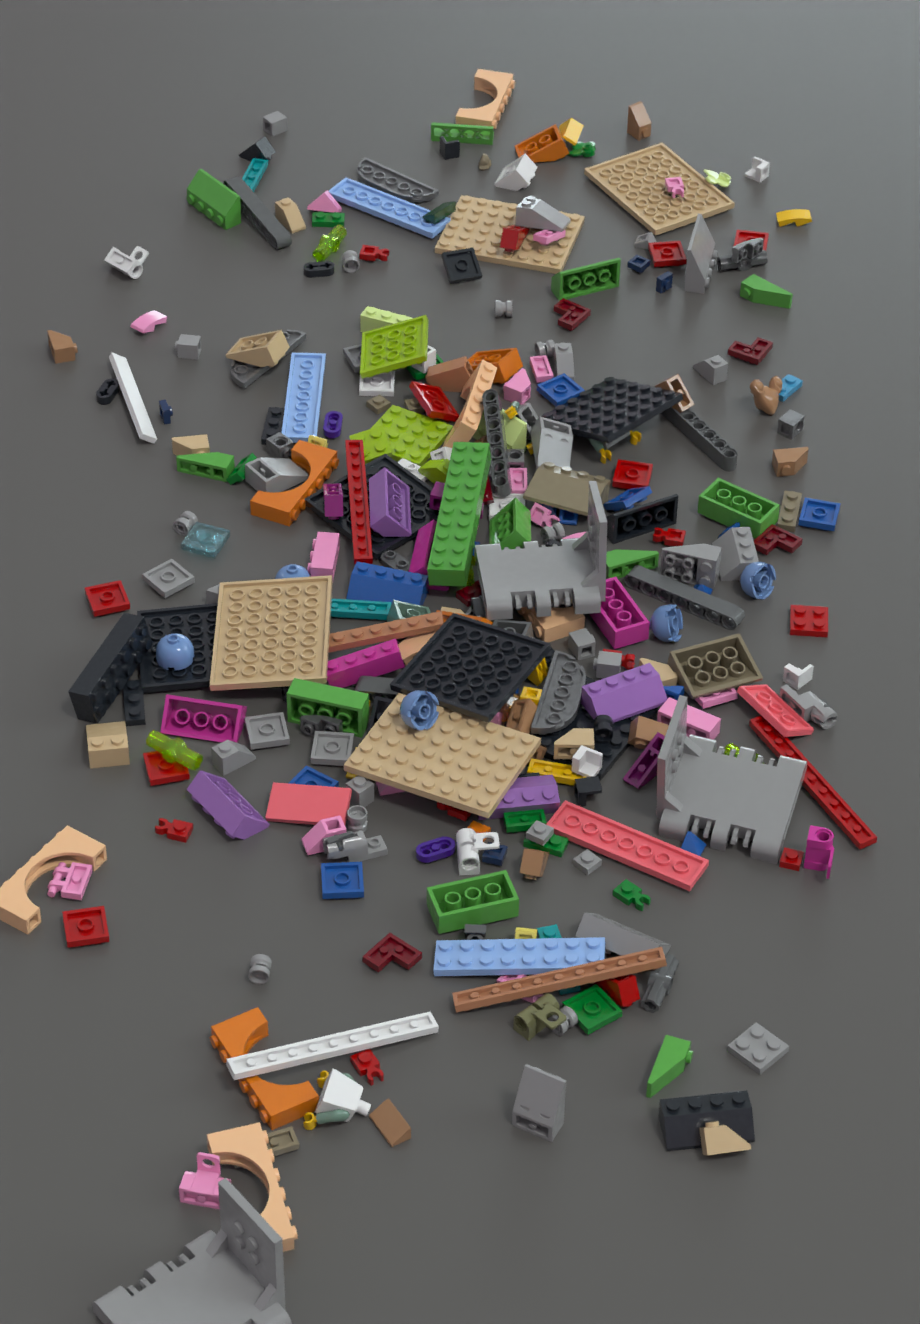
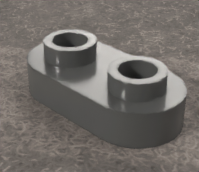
(394, 560)

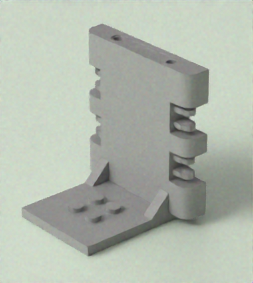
(547, 575)
(724, 791)
(220, 1277)

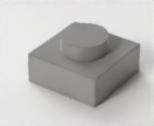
(539, 833)
(587, 862)

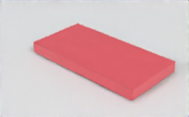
(775, 710)
(307, 803)

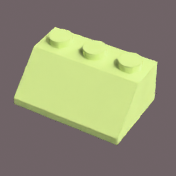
(375, 318)
(514, 430)

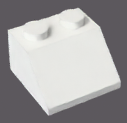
(517, 174)

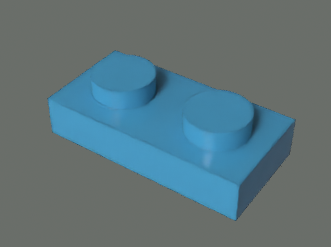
(789, 386)

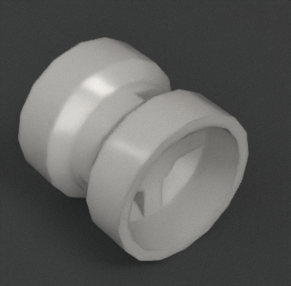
(350, 261)
(503, 308)
(544, 348)
(185, 523)
(554, 532)
(357, 818)
(259, 970)
(571, 1020)

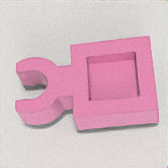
(675, 186)
(542, 515)

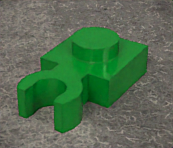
(630, 893)

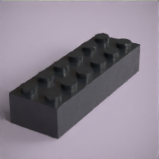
(110, 668)

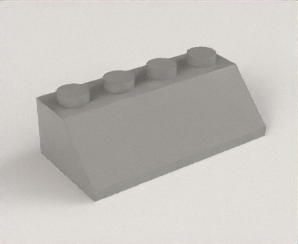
(617, 936)

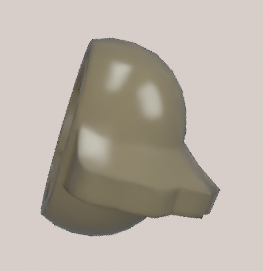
(484, 162)

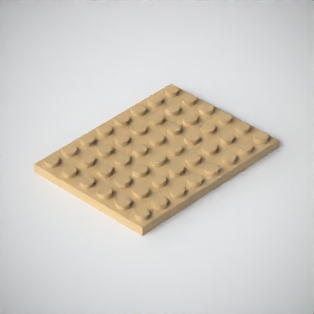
(639, 187)
(480, 225)
(271, 633)
(453, 762)

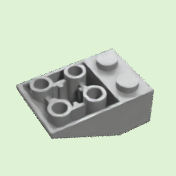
(551, 442)
(273, 474)
(692, 564)
(540, 1103)

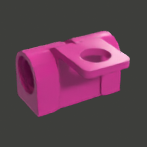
(819, 849)

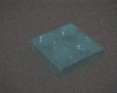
(205, 539)

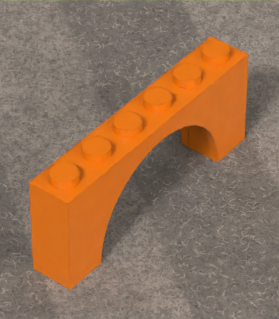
(287, 505)
(275, 1102)

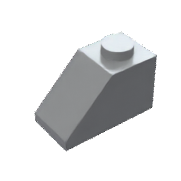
(563, 359)
(713, 369)
(230, 756)

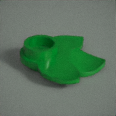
(587, 149)

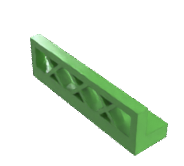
(464, 133)

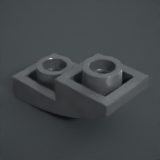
(748, 248)
(313, 723)

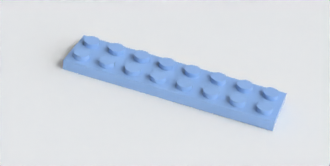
(386, 207)
(303, 396)
(514, 955)

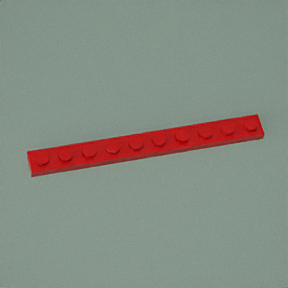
(358, 501)
(816, 785)

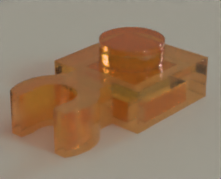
(506, 709)

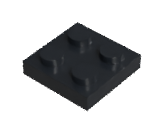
(461, 265)

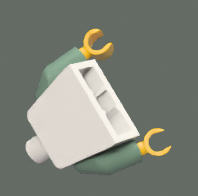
(337, 1100)

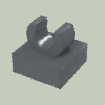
(475, 931)

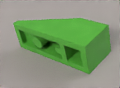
(763, 292)
(207, 465)
(622, 561)
(669, 1063)

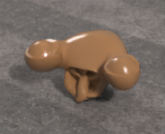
(766, 397)

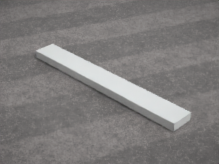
(133, 398)

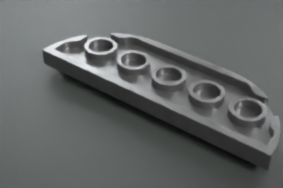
(394, 183)
(245, 374)
(559, 695)

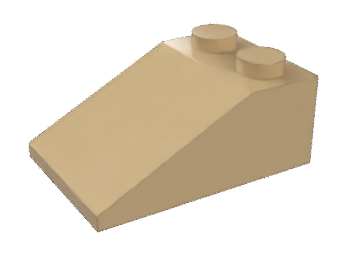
(260, 349)
(107, 744)

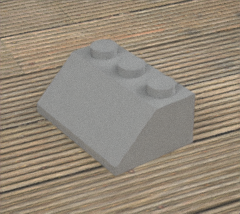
(736, 553)

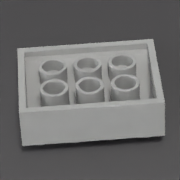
(700, 258)

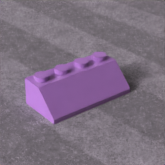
(389, 505)
(624, 693)
(529, 794)
(226, 806)

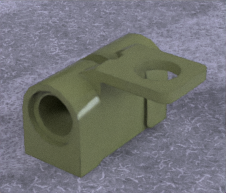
(535, 1017)

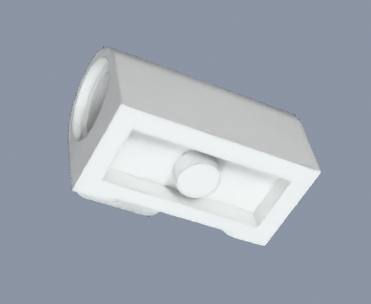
(125, 263)
(467, 847)

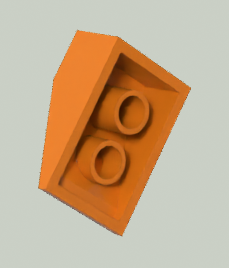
(544, 146)
(506, 361)

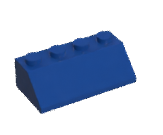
(387, 584)

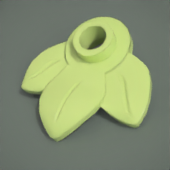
(722, 178)

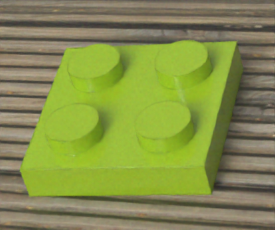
(374, 443)

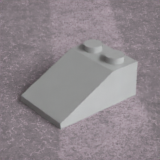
(540, 215)

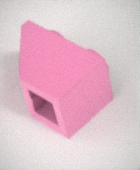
(518, 388)
(324, 828)

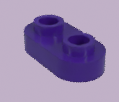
(333, 424)
(435, 849)

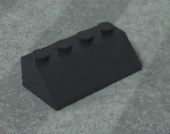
(642, 519)
(684, 1116)

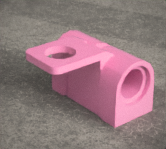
(202, 1187)

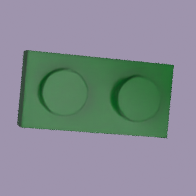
(323, 219)
(238, 473)
(522, 820)
(555, 845)

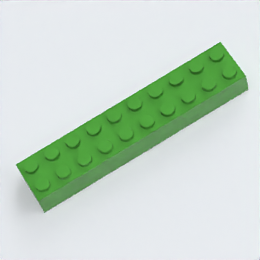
(459, 514)

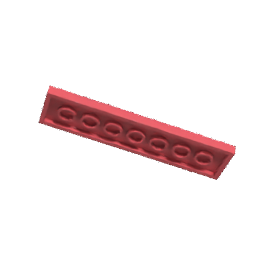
(628, 845)

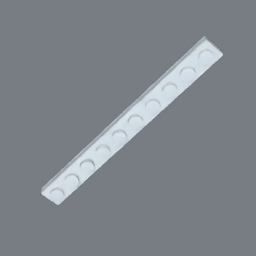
(331, 1045)

